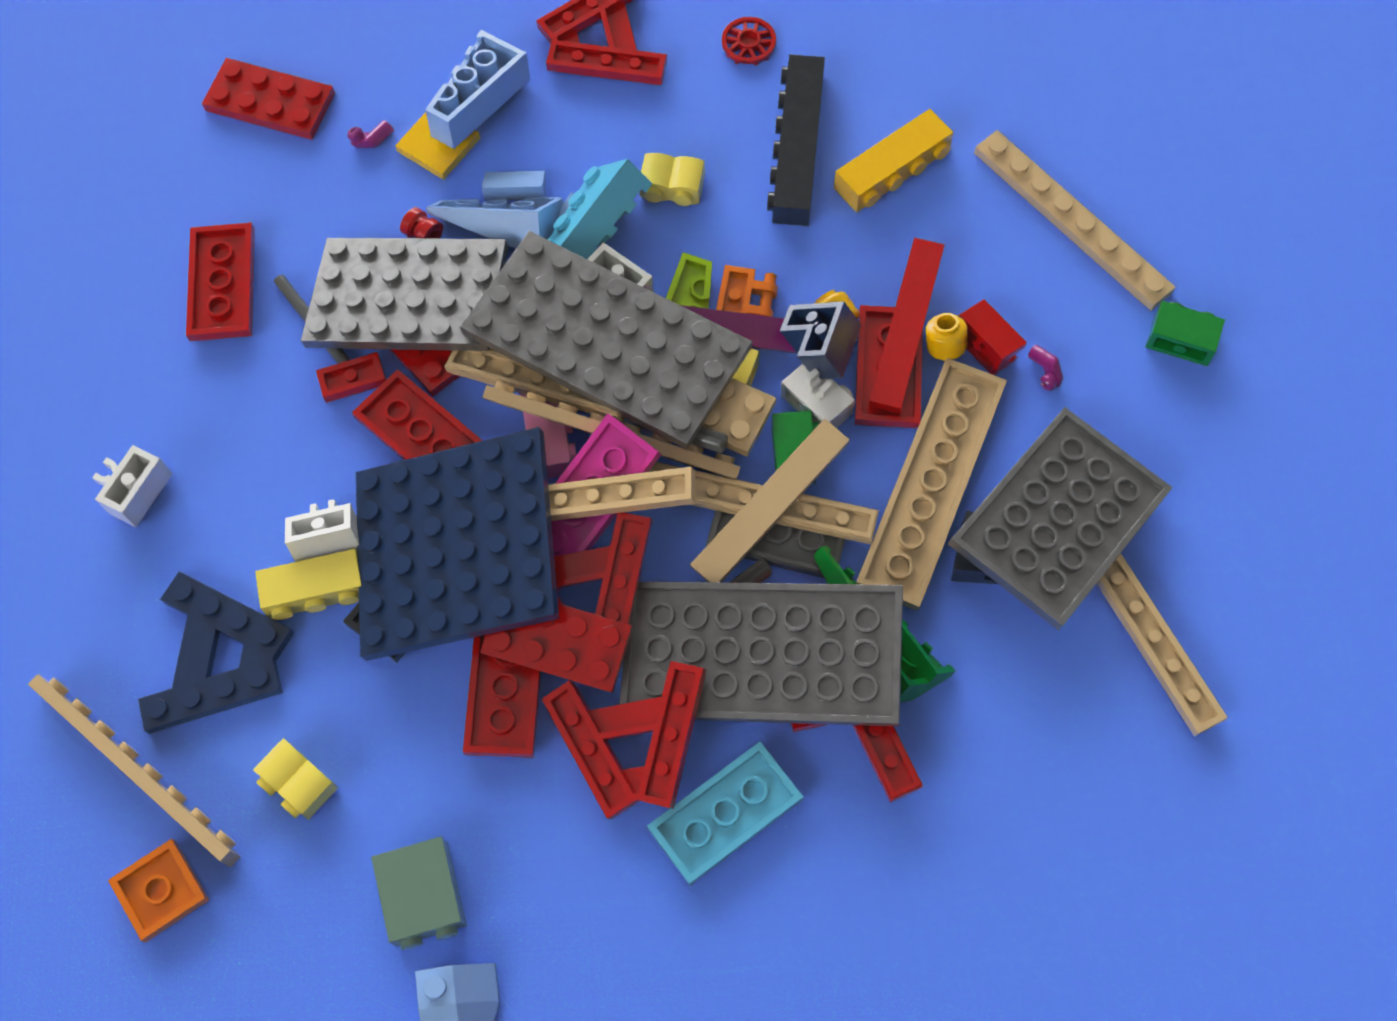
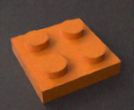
(158, 890)

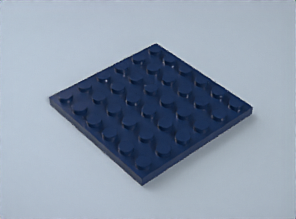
(455, 545)

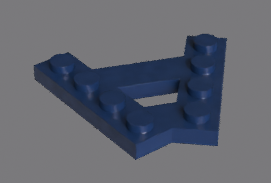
(193, 688)

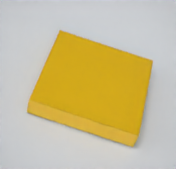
(431, 153)

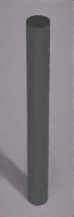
(302, 309)

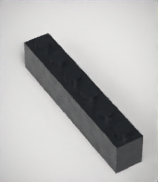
(797, 141)

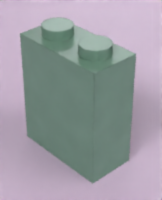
(418, 893)

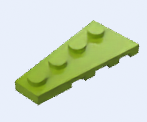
(691, 282)

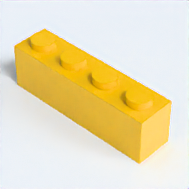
(893, 160)

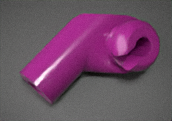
(369, 139)
(1050, 363)

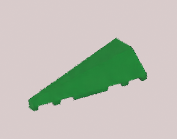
(918, 667)

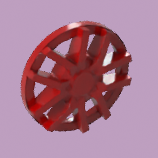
(748, 40)

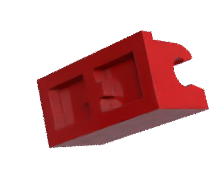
(991, 337)

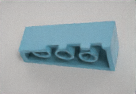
(597, 206)

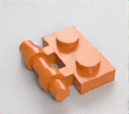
(737, 289)

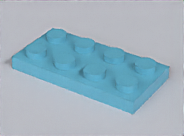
(725, 813)

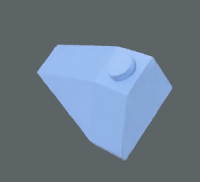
(501, 220)
(458, 993)

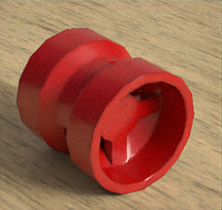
(417, 225)

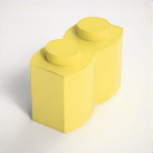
(673, 178)
(294, 779)

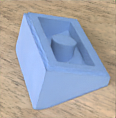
(513, 185)

